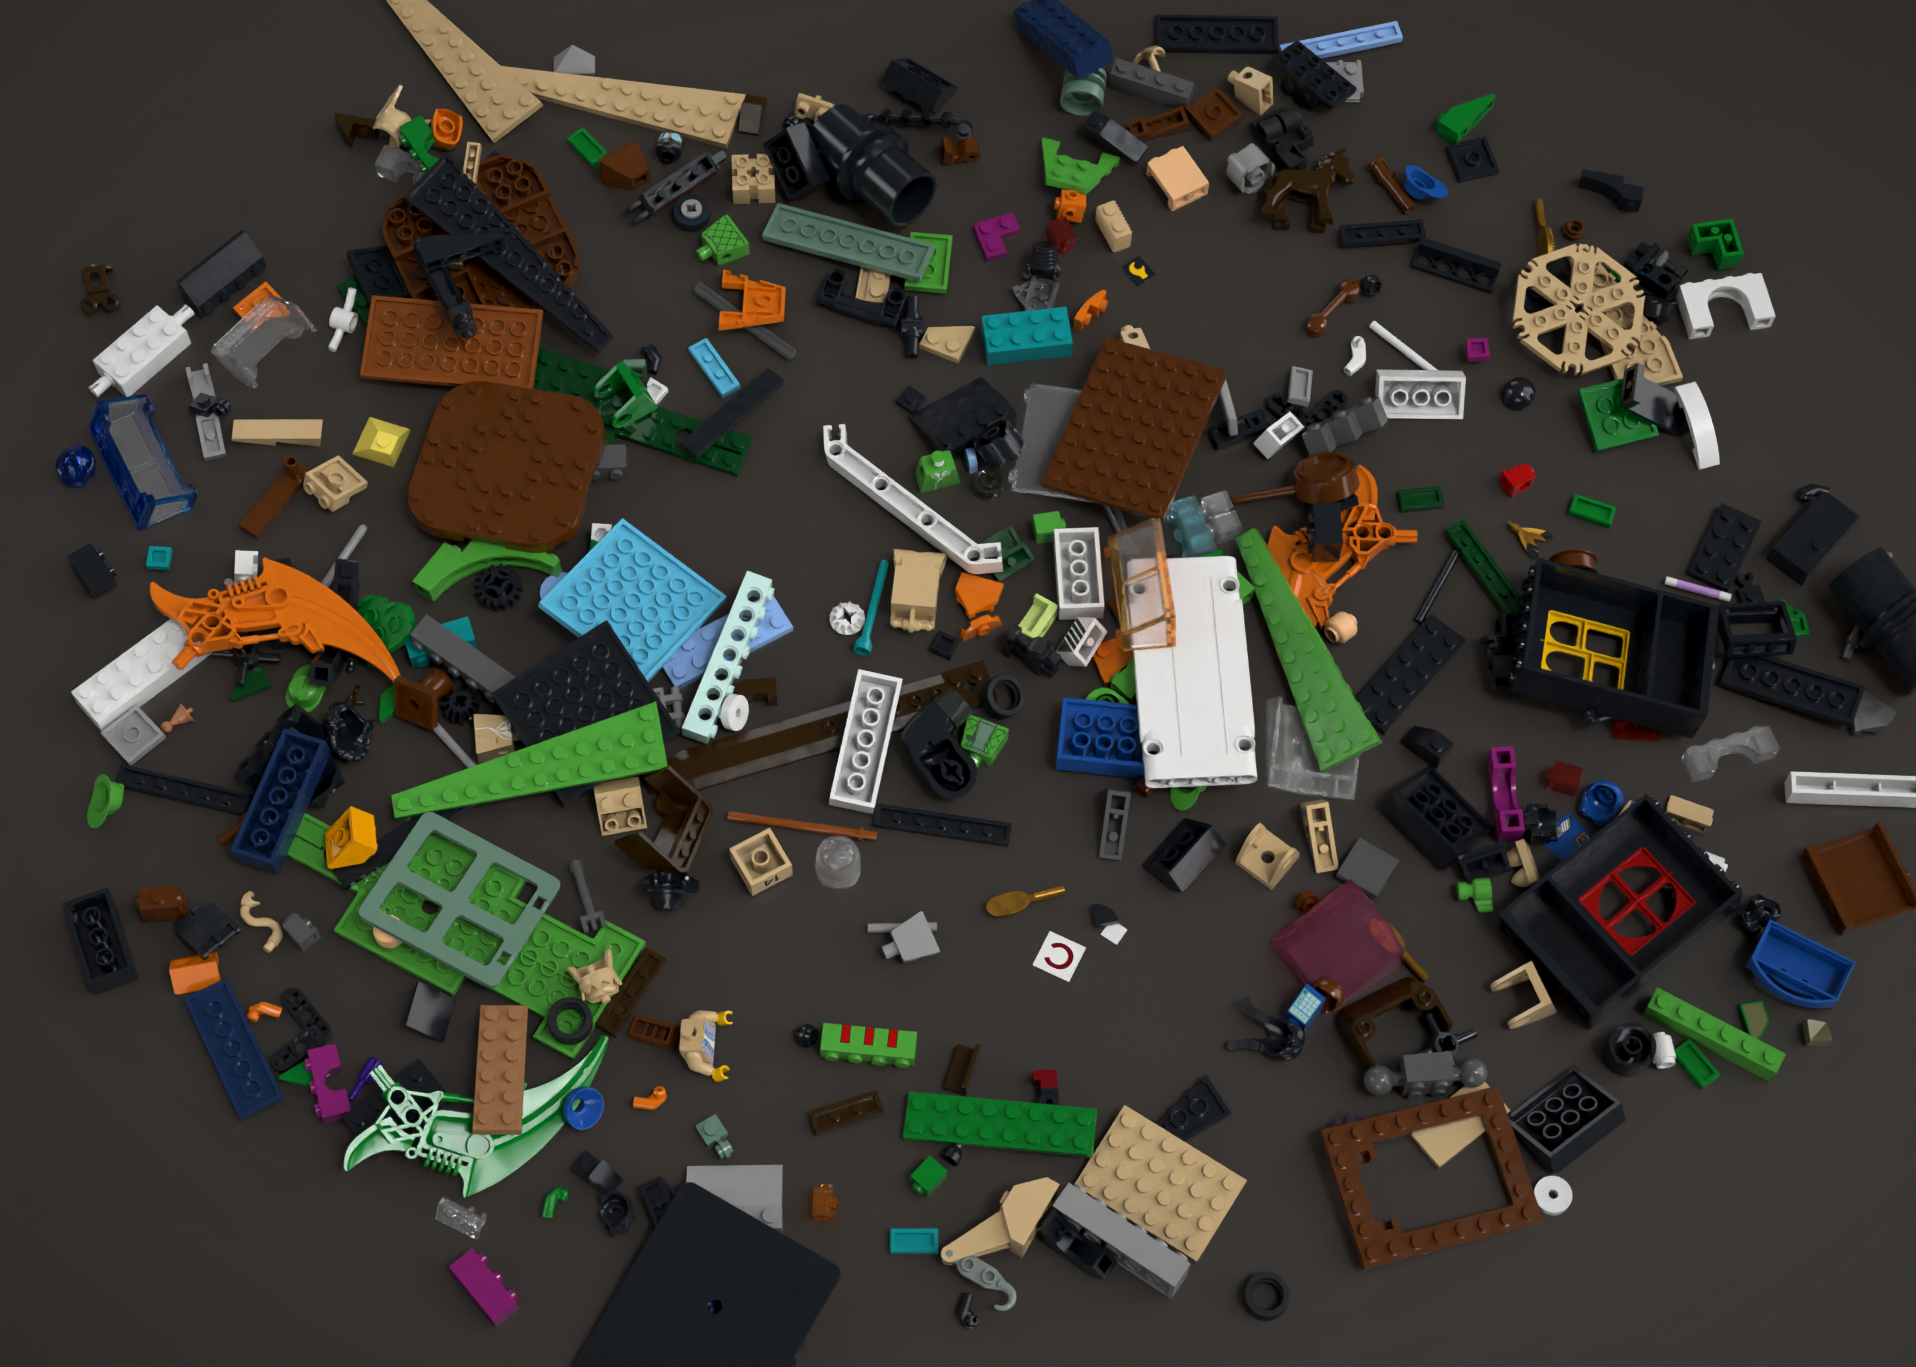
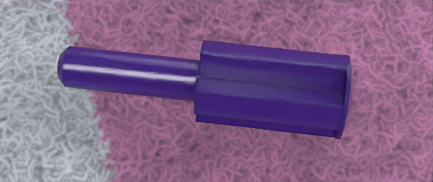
(365, 1077)

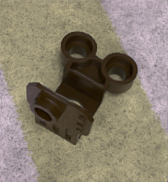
(98, 293)

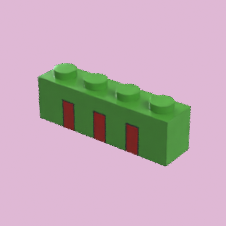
(868, 1045)

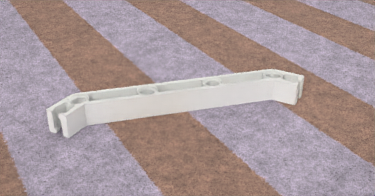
(909, 508)

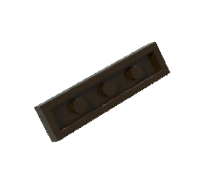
(631, 992)

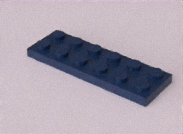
(234, 1049)

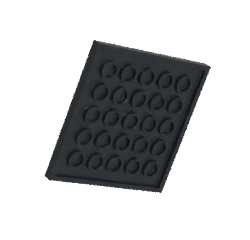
(578, 688)

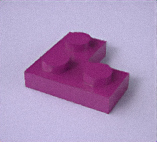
(991, 233)

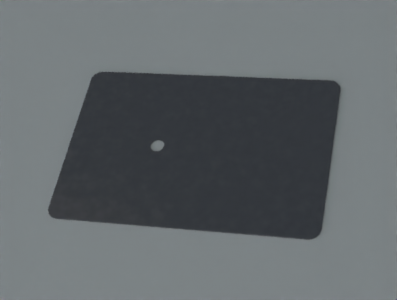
(702, 1254)

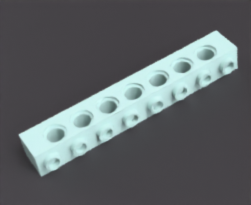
(751, 586)

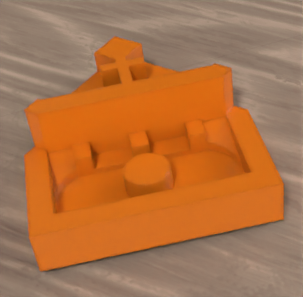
(977, 594)

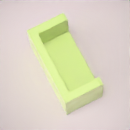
(1039, 617)

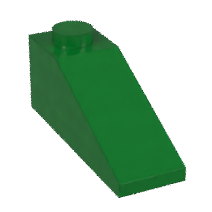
(1462, 118)

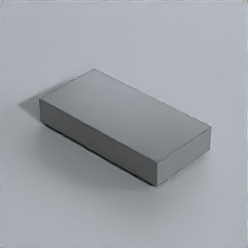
(1299, 386)

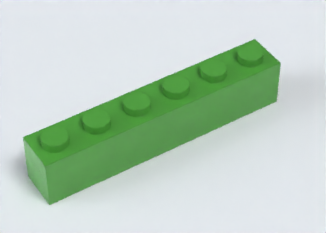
(1714, 1034)

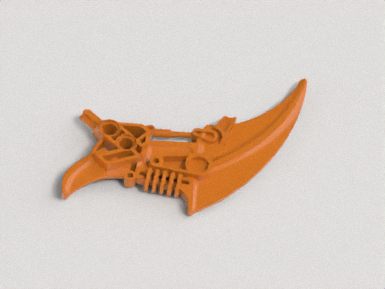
(1309, 578)
(277, 598)

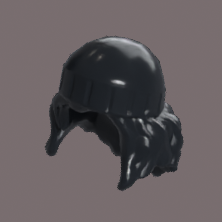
(347, 731)

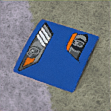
(1570, 837)

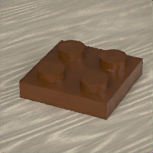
(1214, 113)

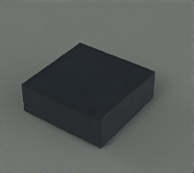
(944, 645)

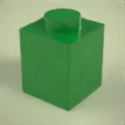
(928, 1177)

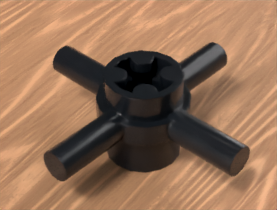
(247, 661)
(1445, 1037)

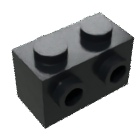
(92, 570)

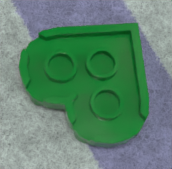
(390, 621)

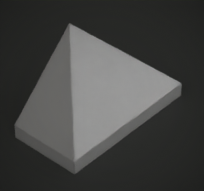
(575, 61)

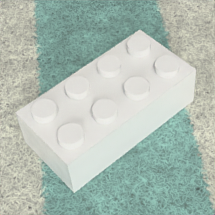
(1078, 573)

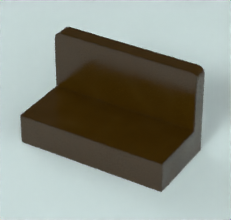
(962, 1069)

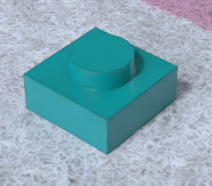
(159, 558)

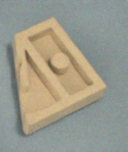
(947, 341)

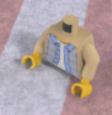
(698, 1042)

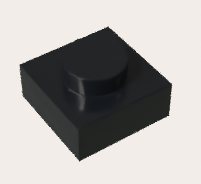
(910, 400)

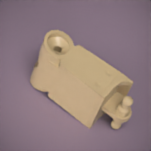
(916, 589)

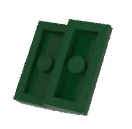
(1014, 552)

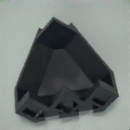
(297, 720)

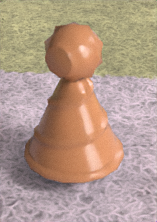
(180, 717)

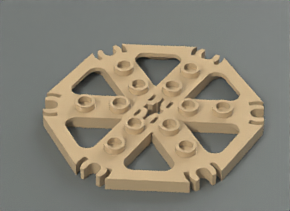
(1578, 323)

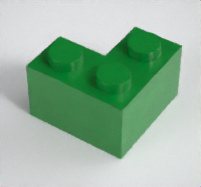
(1717, 238)

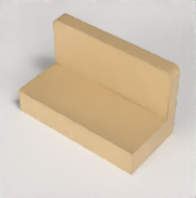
(1690, 814)

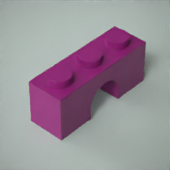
(323, 1063)

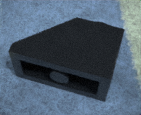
(1428, 745)

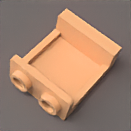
(1178, 177)

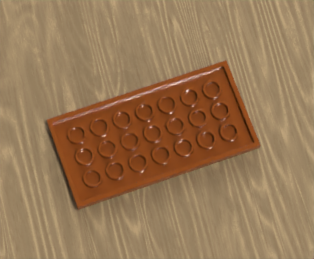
(417, 345)

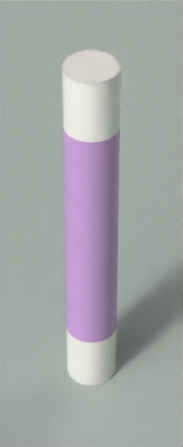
(1698, 589)

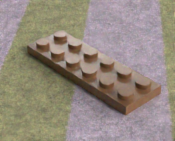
(500, 1070)

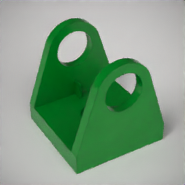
(638, 406)

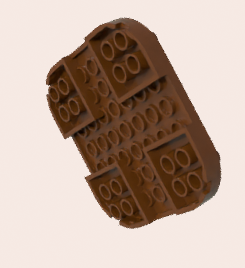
(526, 203)
(507, 466)

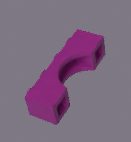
(1507, 813)

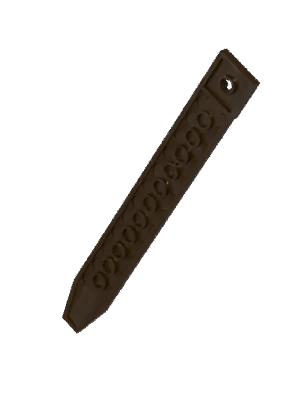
(810, 733)

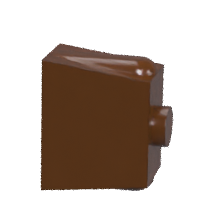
(162, 904)

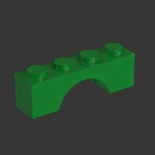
(419, 138)

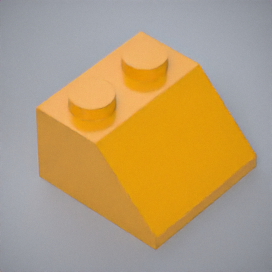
(350, 839)

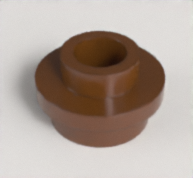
(1576, 225)
(1306, 900)

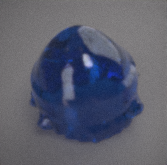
(76, 466)

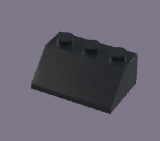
(918, 84)
(1184, 854)

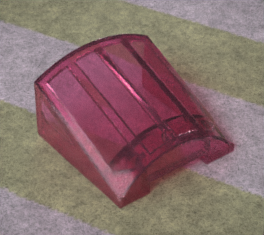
(1341, 940)

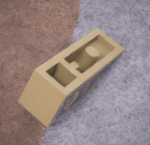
(1320, 835)

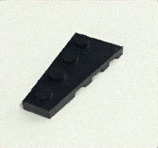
(1196, 1112)

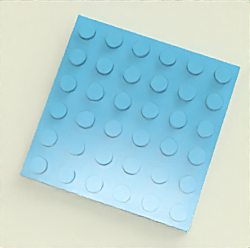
(641, 593)

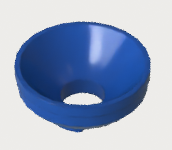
(589, 1111)

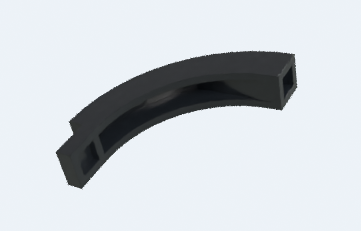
(328, 664)

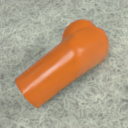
(263, 1008)
(653, 1101)

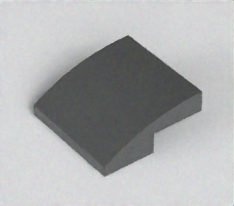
(1367, 867)

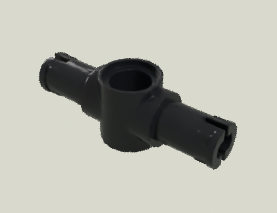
(912, 327)

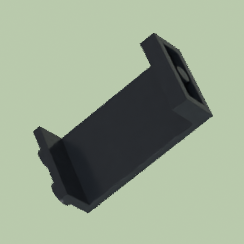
(1652, 402)

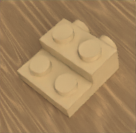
(333, 483)

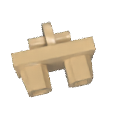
(811, 107)

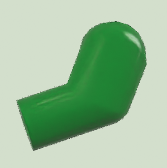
(552, 1198)

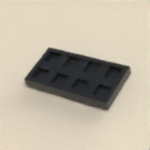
(1724, 548)

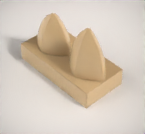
(1521, 856)

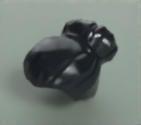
(1758, 913)

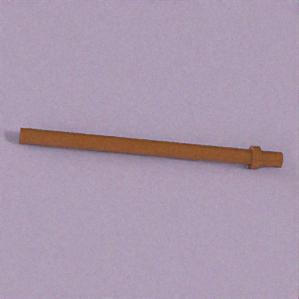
(805, 826)

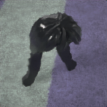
(1285, 1039)

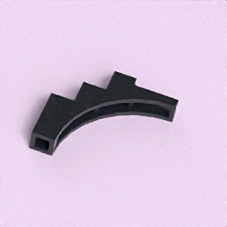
(453, 305)

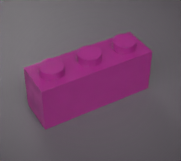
(485, 1286)

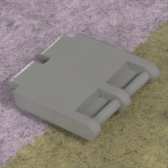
(1353, 73)

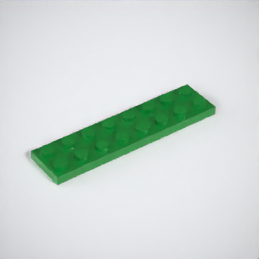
(1000, 1124)

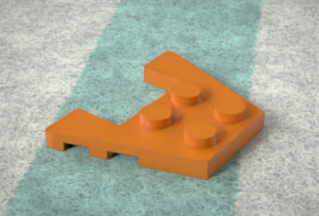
(761, 302)

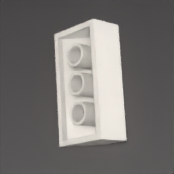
(1421, 393)

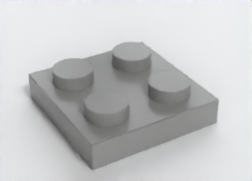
(133, 735)

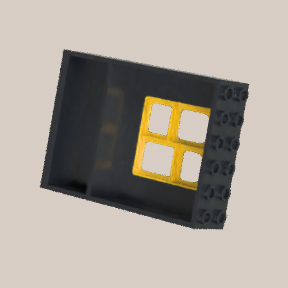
(1663, 655)

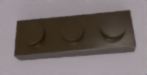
(846, 1113)

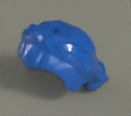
(1601, 802)

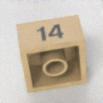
(761, 861)

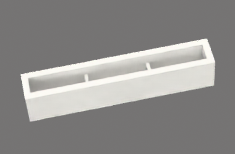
(1851, 789)

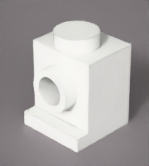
(245, 565)

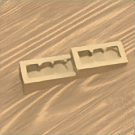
(278, 430)

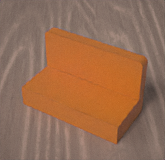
(194, 973)

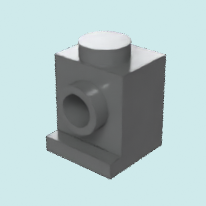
(301, 931)

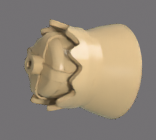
(598, 980)

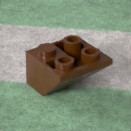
(624, 168)

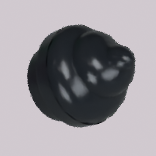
(1371, 285)
(806, 1035)

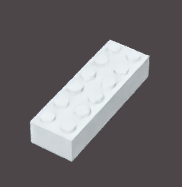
(134, 675)
(865, 741)

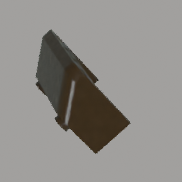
(682, 830)
(1357, 1018)

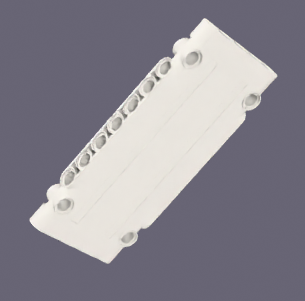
(1198, 694)

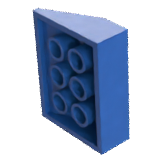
(1100, 738)

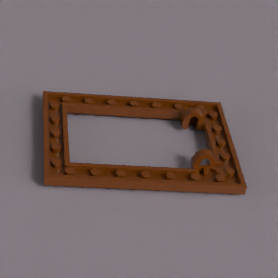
(1384, 1242)

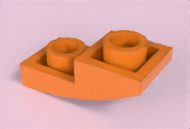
(1090, 309)

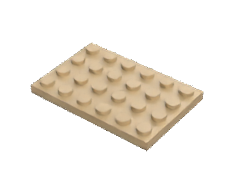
(1161, 1183)

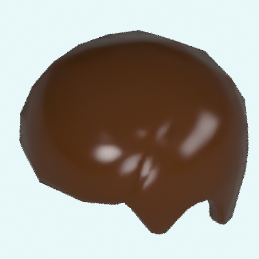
(1331, 991)

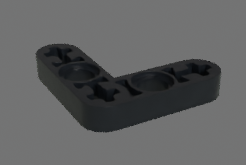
(1306, 419)
(307, 1036)

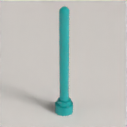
(863, 645)

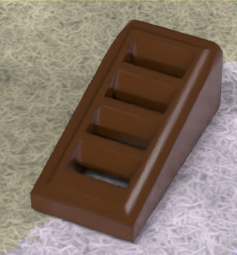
(668, 1039)

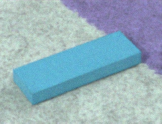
(714, 367)

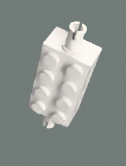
(142, 351)

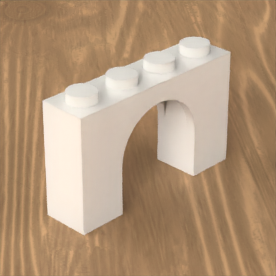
(1746, 290)

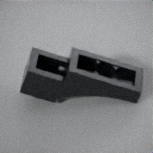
(1626, 196)

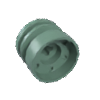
(1083, 94)

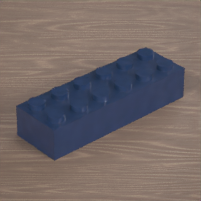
(1063, 36)
(280, 801)

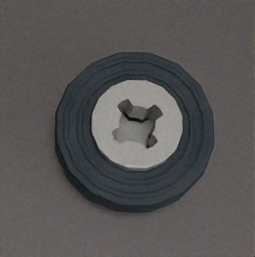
(691, 220)

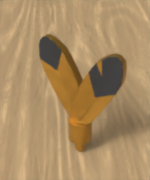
(1528, 536)

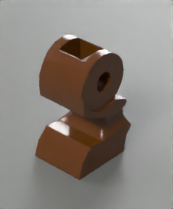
(965, 150)

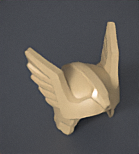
(391, 119)

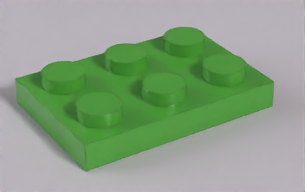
(937, 272)

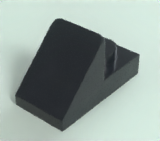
(596, 1173)

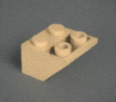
(620, 806)

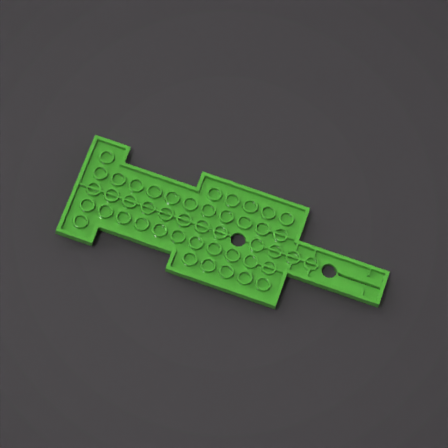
(536, 975)

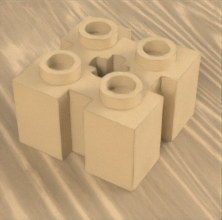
(753, 179)

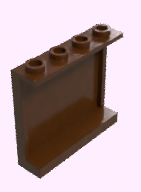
(1860, 879)

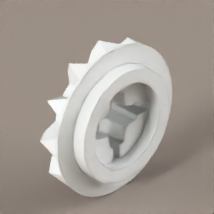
(843, 626)

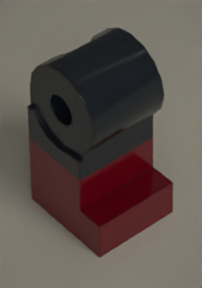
(1048, 1086)

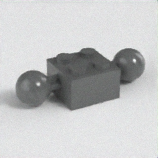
(1425, 1075)

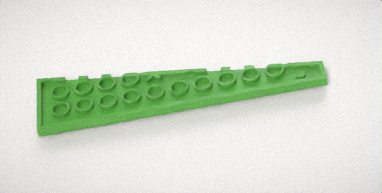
(1323, 698)
(593, 754)

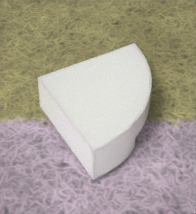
(656, 390)

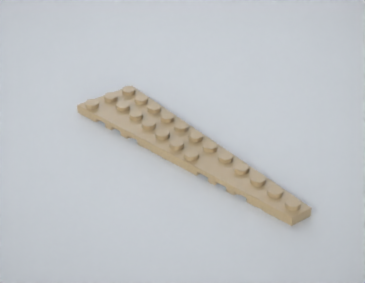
(479, 81)
(689, 112)

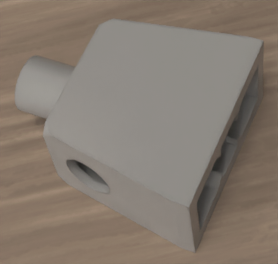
(912, 940)

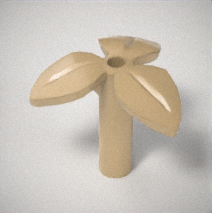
(1149, 54)

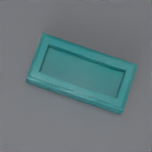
(913, 1240)

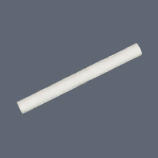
(1401, 346)

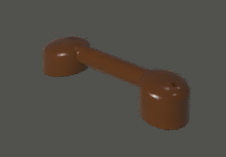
(1317, 323)

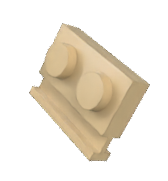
(873, 286)

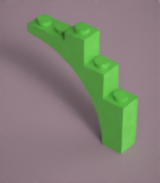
(453, 564)

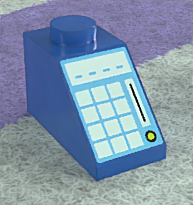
(1306, 1007)

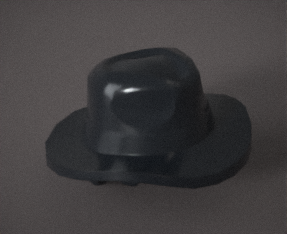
(1533, 300)
(670, 889)

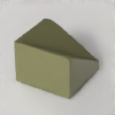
(1816, 1033)

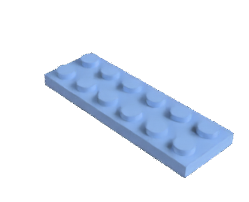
(694, 656)

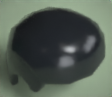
(1518, 393)

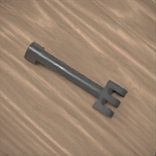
(577, 869)

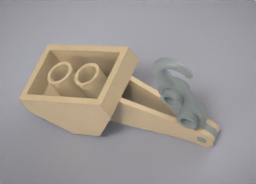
(1009, 1228)

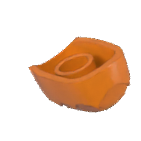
(446, 129)

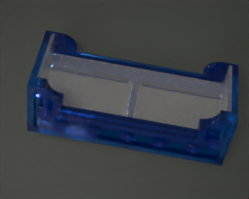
(139, 461)

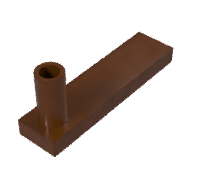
(275, 499)

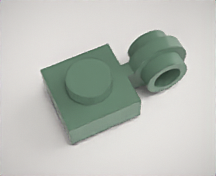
(713, 1132)

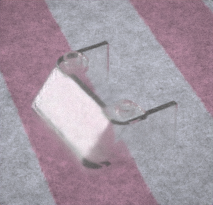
(258, 334)

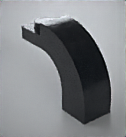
(1074, 1247)

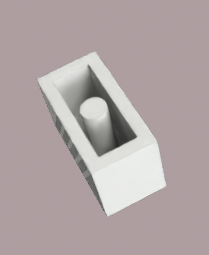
(1081, 641)

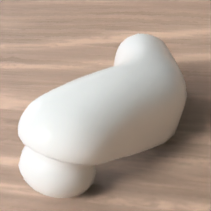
(1358, 356)

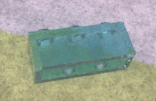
(1191, 527)

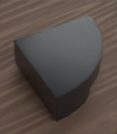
(1103, 915)

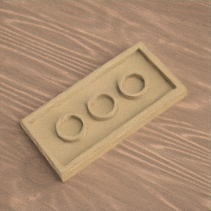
(1448, 1140)

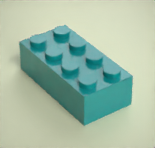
(1026, 336)

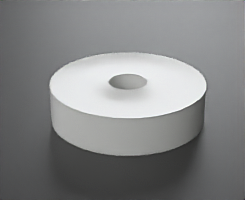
(734, 712)
(1560, 1188)

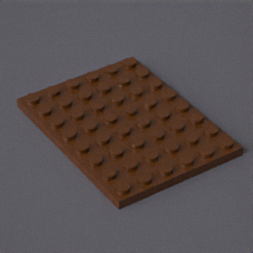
(1134, 429)

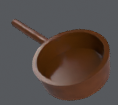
(1317, 479)

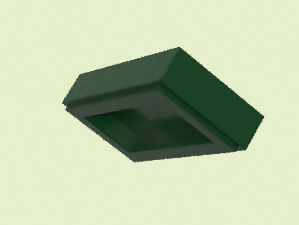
(1420, 499)

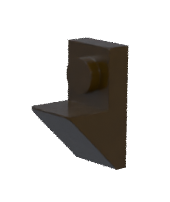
(752, 115)
(352, 125)

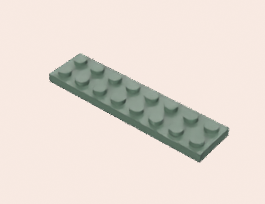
(848, 242)

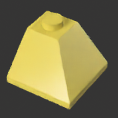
(381, 442)

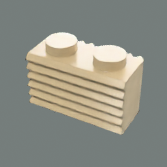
(1113, 226)

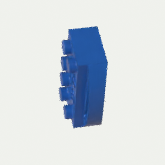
(1799, 967)

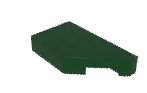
(255, 682)

